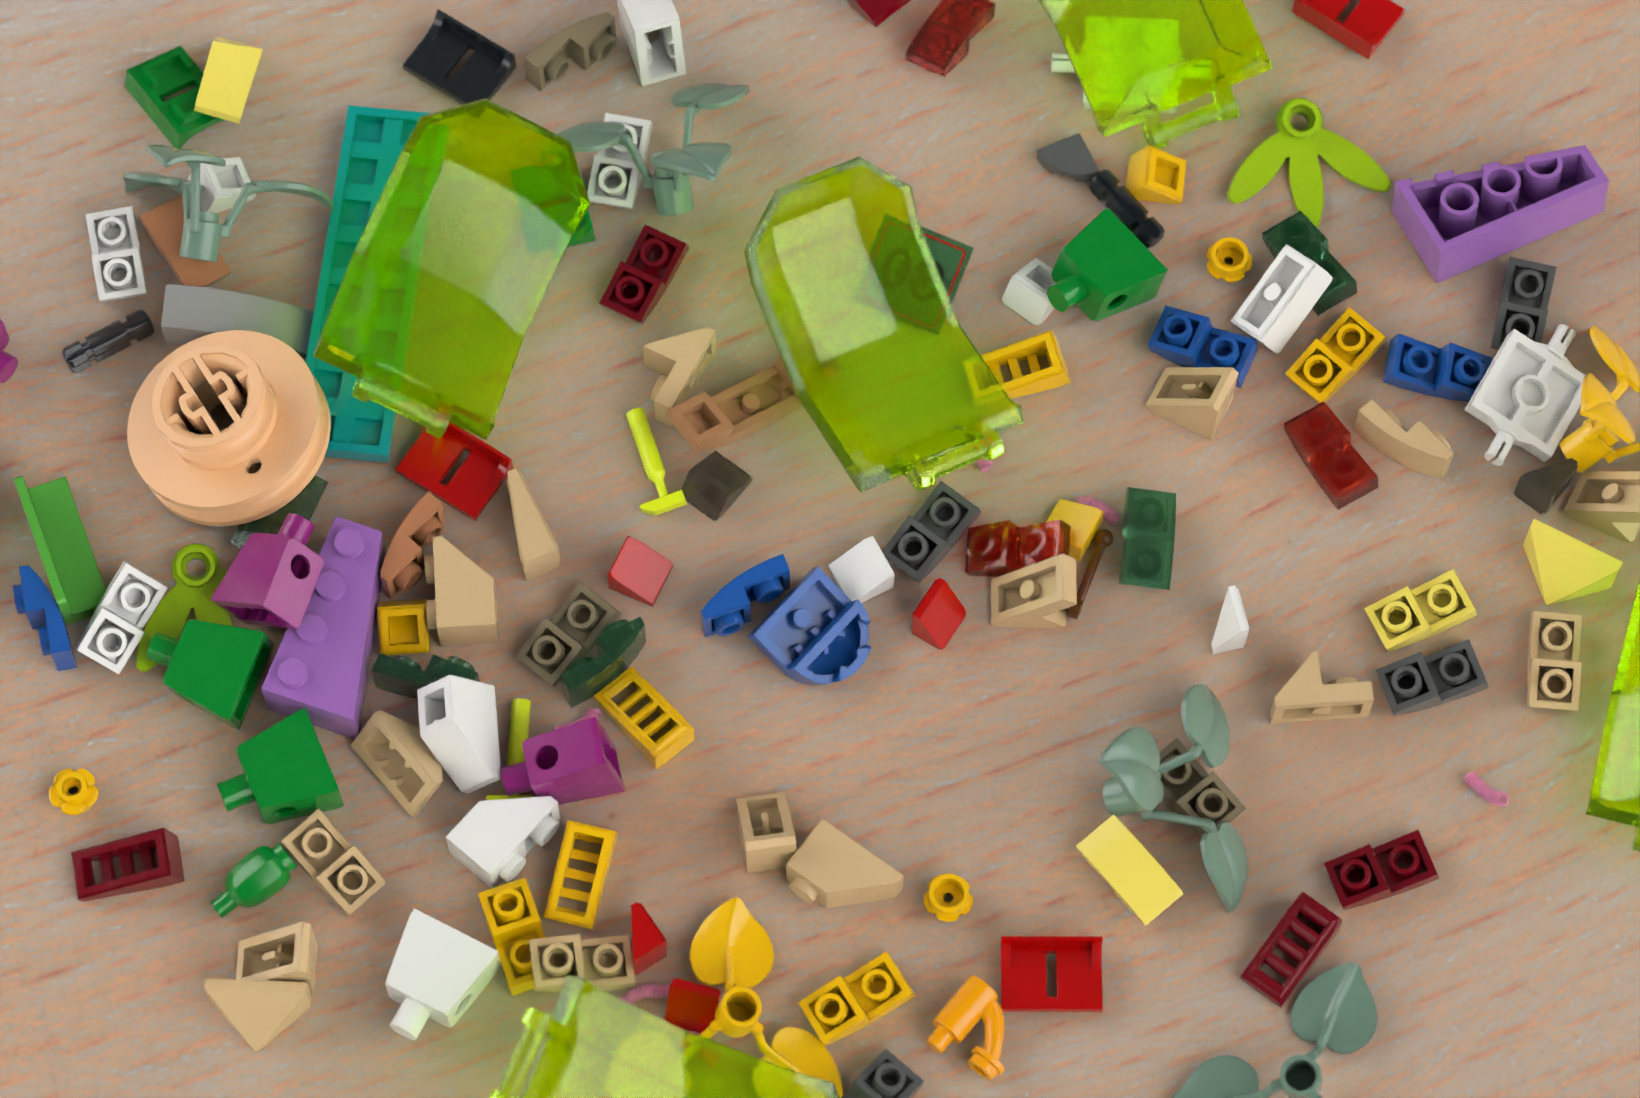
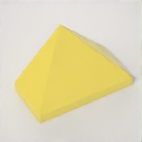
(227, 79)
(1566, 565)

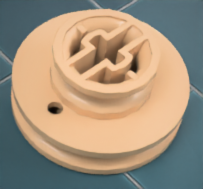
(254, 462)

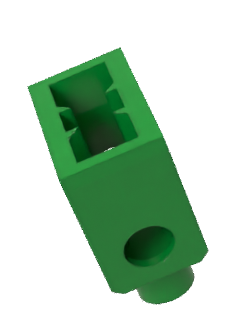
(1105, 270)
(213, 666)
(283, 773)

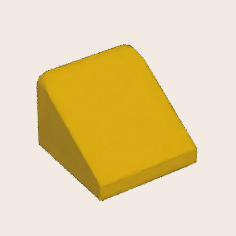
(1156, 176)
(1084, 524)
(403, 627)

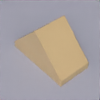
(1194, 397)
(766, 831)
(280, 956)

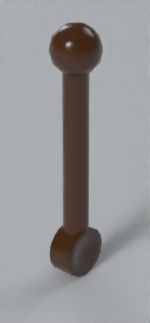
(1103, 539)

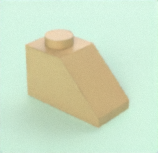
(839, 871)

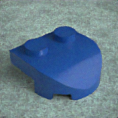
(815, 632)

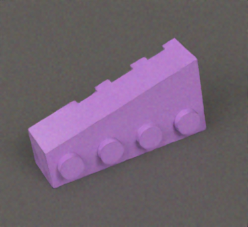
(1495, 210)
(329, 654)

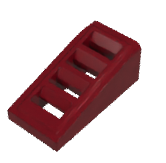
(168, 873)
(1316, 915)

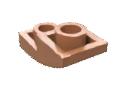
(166, 229)
(404, 557)

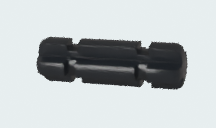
(1126, 208)
(108, 341)

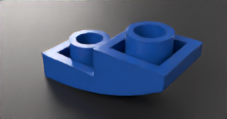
(1193, 342)
(1434, 371)
(731, 606)
(43, 614)

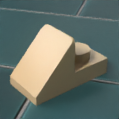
(682, 363)
(1608, 502)
(1035, 594)
(1310, 700)

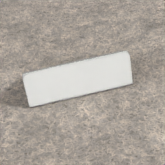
(1282, 299)

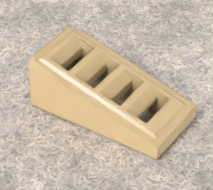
(535, 541)

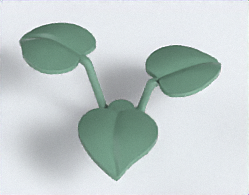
(672, 166)
(201, 229)
(1137, 786)
(1330, 1010)

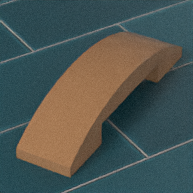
(736, 411)

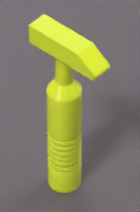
(653, 465)
(517, 734)

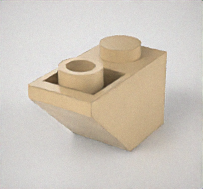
(464, 597)

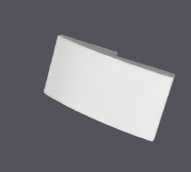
(614, 174)
(116, 254)
(121, 617)

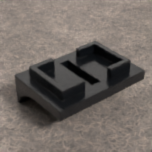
(445, 47)

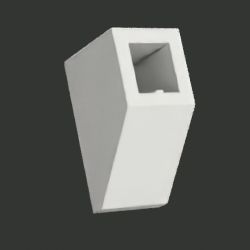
(461, 730)
(500, 835)

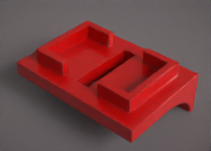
(1362, 29)
(473, 482)
(1076, 973)

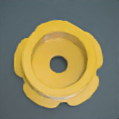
(1233, 249)
(76, 803)
(952, 885)

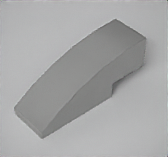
(200, 311)

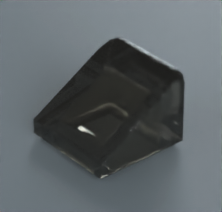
(715, 485)
(1545, 485)

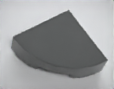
(1069, 158)

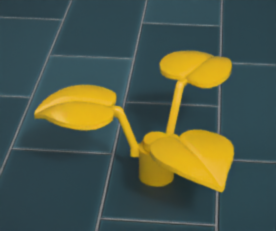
(1605, 421)
(738, 952)

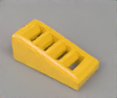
(1030, 350)
(668, 745)
(591, 834)

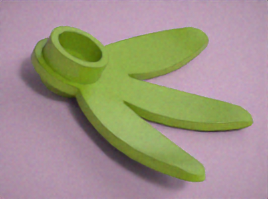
(1304, 168)
(187, 594)

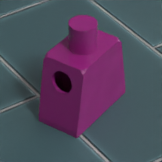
(272, 577)
(567, 764)

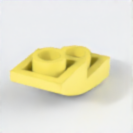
(1422, 612)
(1129, 870)

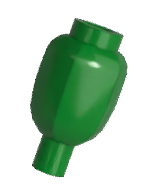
(255, 879)

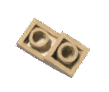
(1416, 449)
(1554, 661)
(332, 862)
(600, 961)

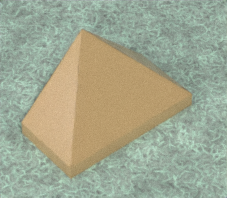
(399, 760)
(258, 1007)

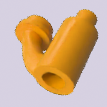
(970, 1004)

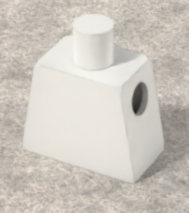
(660, 58)
(436, 974)

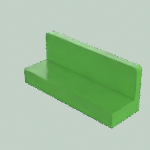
(63, 547)

